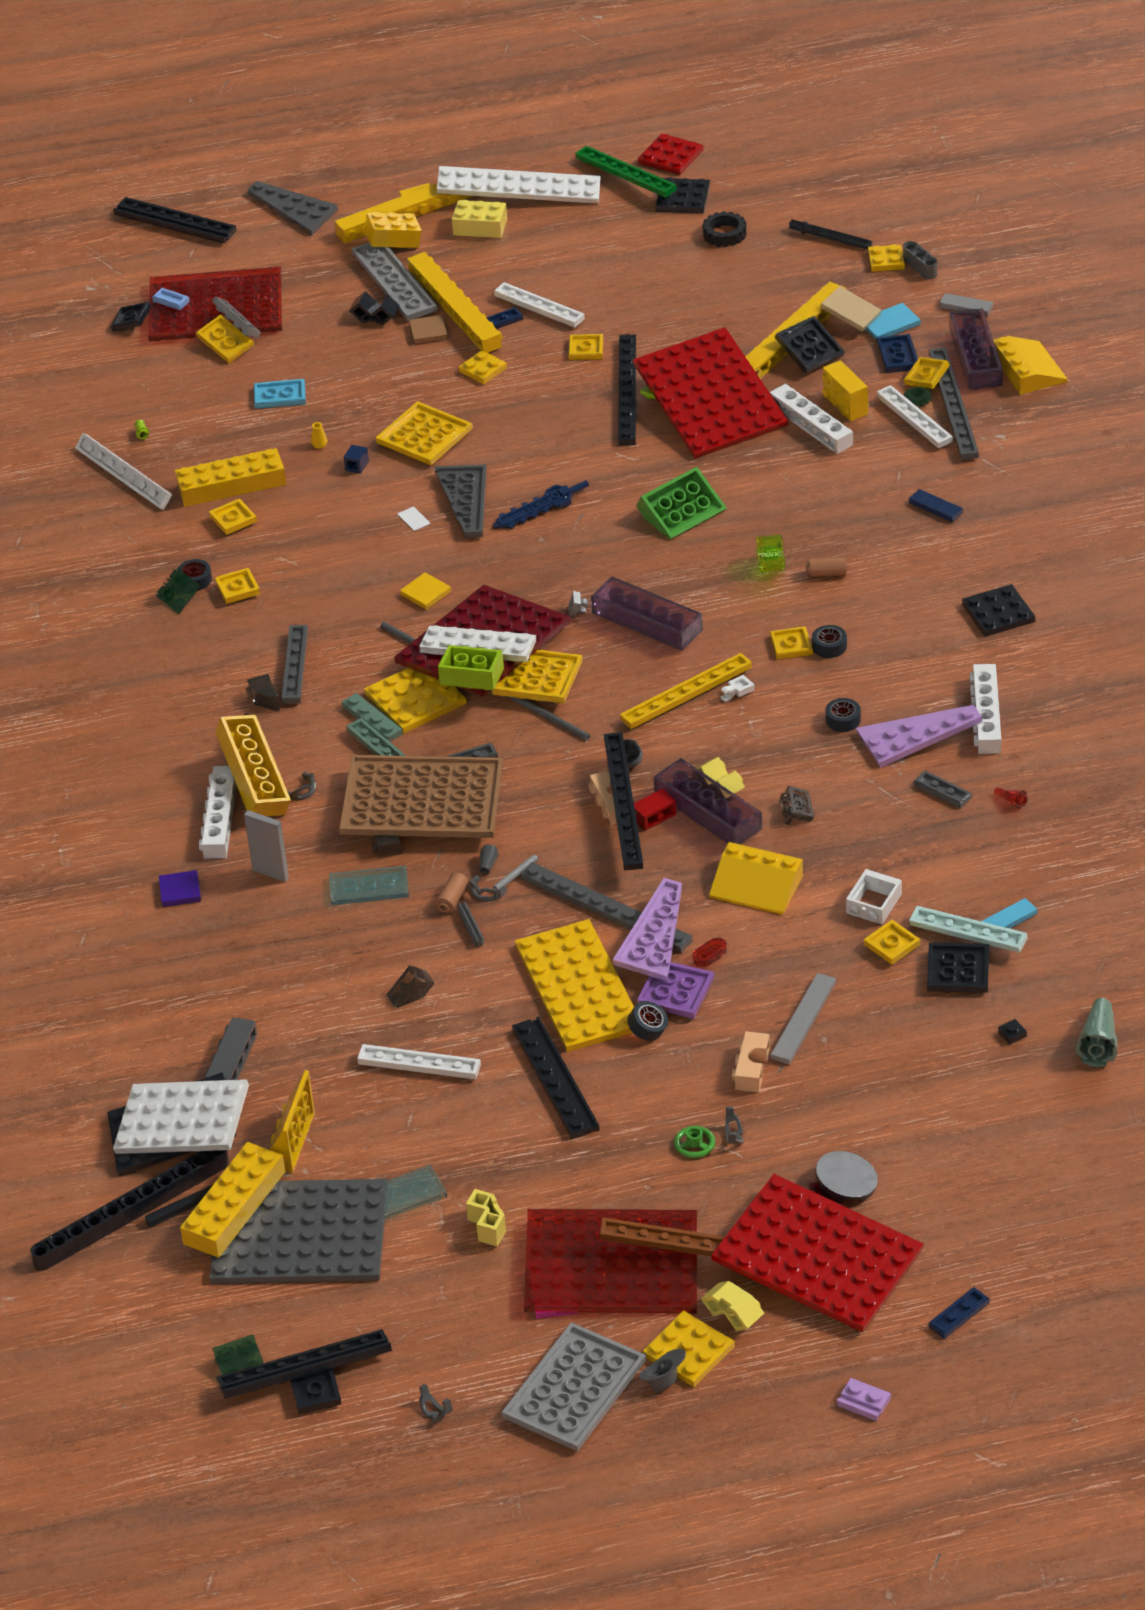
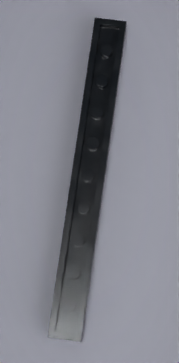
(627, 390)
(623, 801)

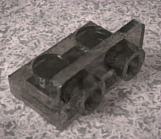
(796, 804)

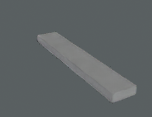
(803, 1018)

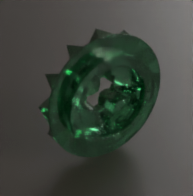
(914, 393)

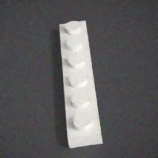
(539, 304)
(914, 416)
(419, 1061)

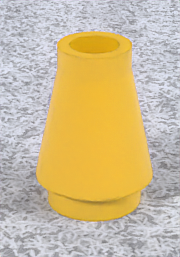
(318, 436)

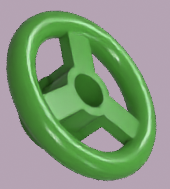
(694, 1139)

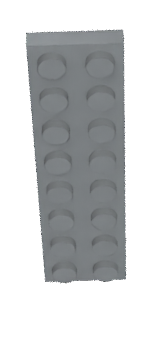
(395, 280)

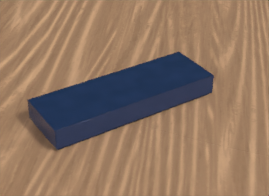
(505, 317)
(935, 505)
(959, 1312)

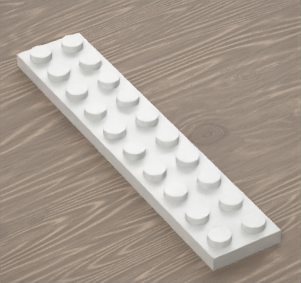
(518, 184)

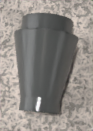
(488, 856)

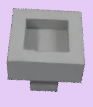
(576, 603)

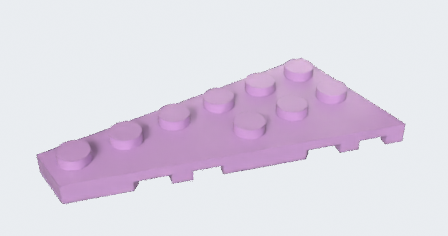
(906, 736)
(652, 937)

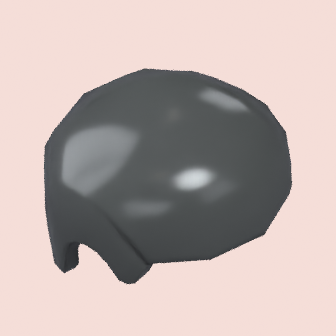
(633, 753)

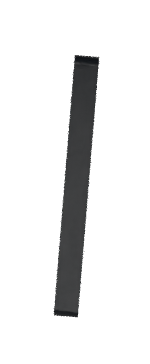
(127, 1208)

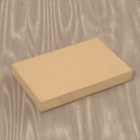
(851, 308)

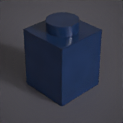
(356, 459)

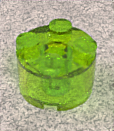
(770, 553)

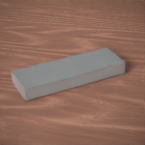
(962, 303)

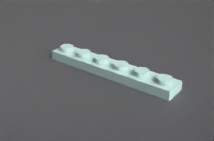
(968, 929)

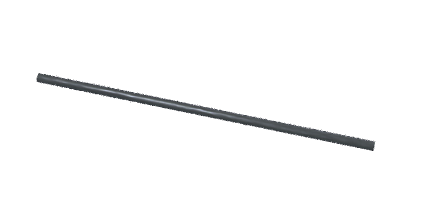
(529, 705)

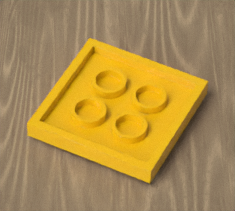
(702, 1345)

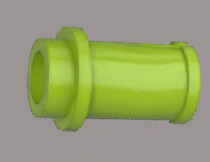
(142, 431)

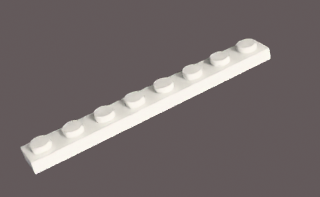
(123, 471)

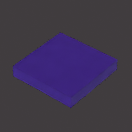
(179, 888)

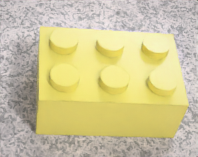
(479, 219)

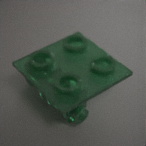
(178, 590)
(237, 1354)

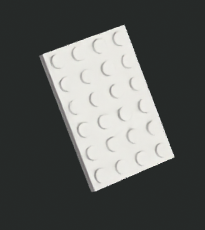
(181, 1116)

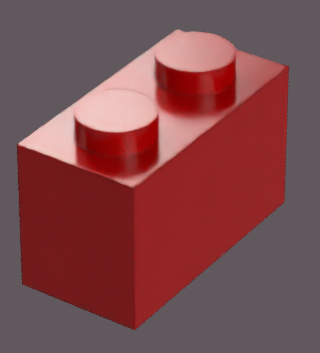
(654, 809)

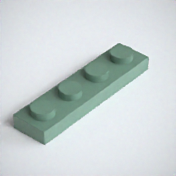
(362, 709)
(372, 739)

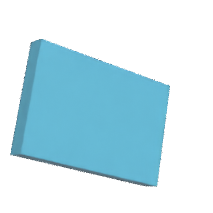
(893, 321)
(279, 393)

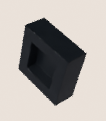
(1012, 1031)

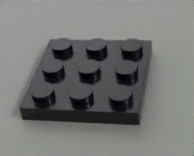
(688, 198)
(809, 344)
(998, 610)
(958, 967)

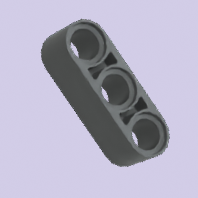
(920, 260)

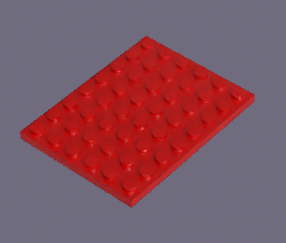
(710, 392)
(817, 1252)

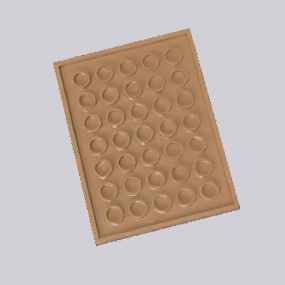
(421, 796)

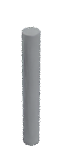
(516, 872)

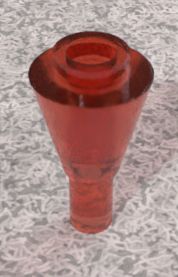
(1016, 797)

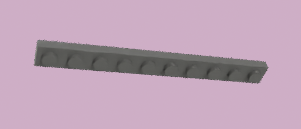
(955, 409)
(592, 900)

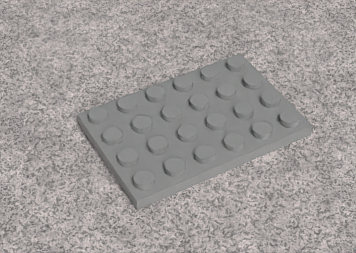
(574, 1386)

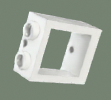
(871, 881)

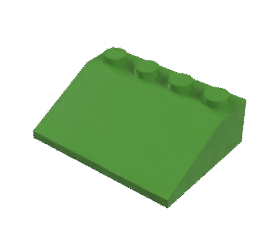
(680, 504)

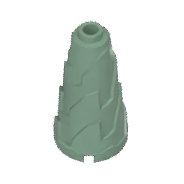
(1098, 1039)

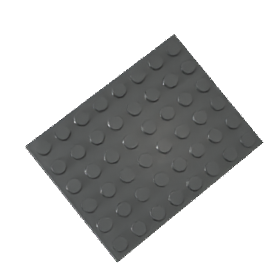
(309, 1235)

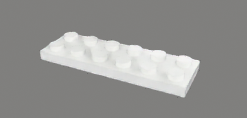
(513, 645)

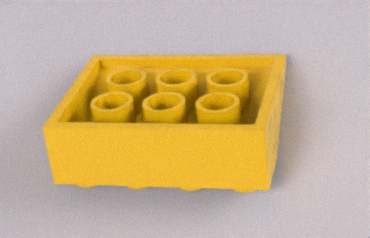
(1028, 364)
(756, 878)
(294, 1123)

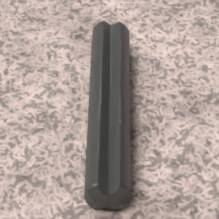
(470, 924)

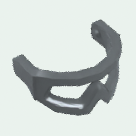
(312, 786)
(498, 893)
(733, 1137)
(426, 1396)

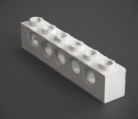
(813, 419)
(987, 703)
(219, 813)

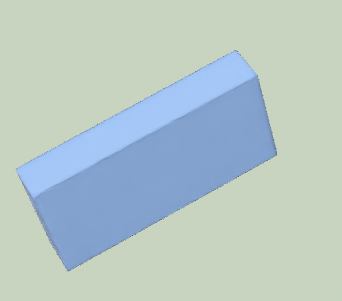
(170, 299)

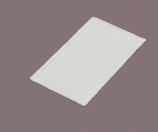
(414, 518)

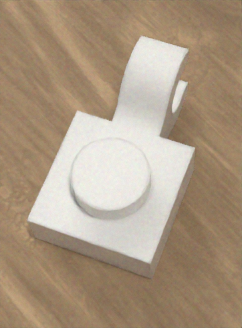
(738, 686)

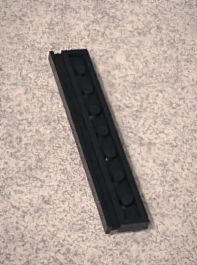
(175, 220)
(555, 1078)
(303, 1363)

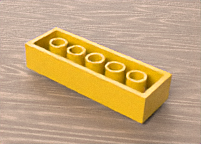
(230, 477)
(252, 765)
(232, 1199)

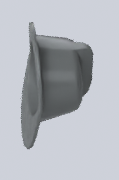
(664, 1370)

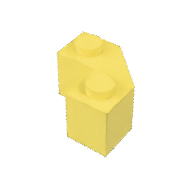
(717, 771)
(490, 1219)
(735, 1303)

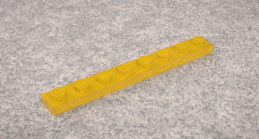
(686, 690)

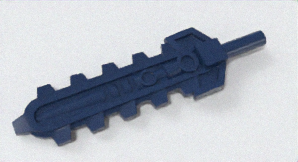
(554, 496)

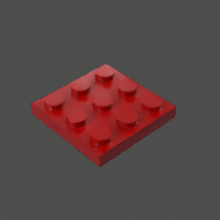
(670, 154)

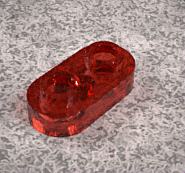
(709, 952)

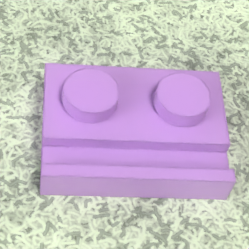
(863, 1399)

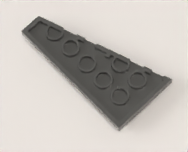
(295, 207)
(466, 495)

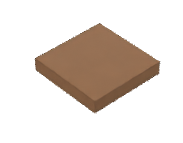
(428, 329)

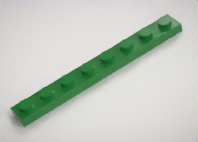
(626, 171)

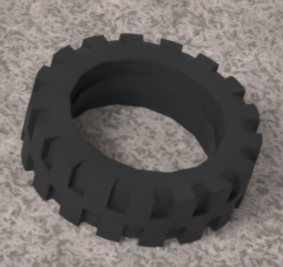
(727, 238)

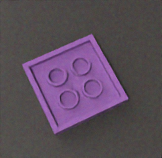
(681, 993)

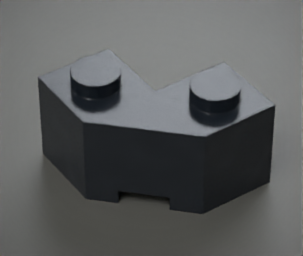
(368, 309)

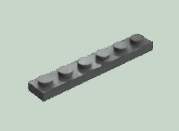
(294, 664)

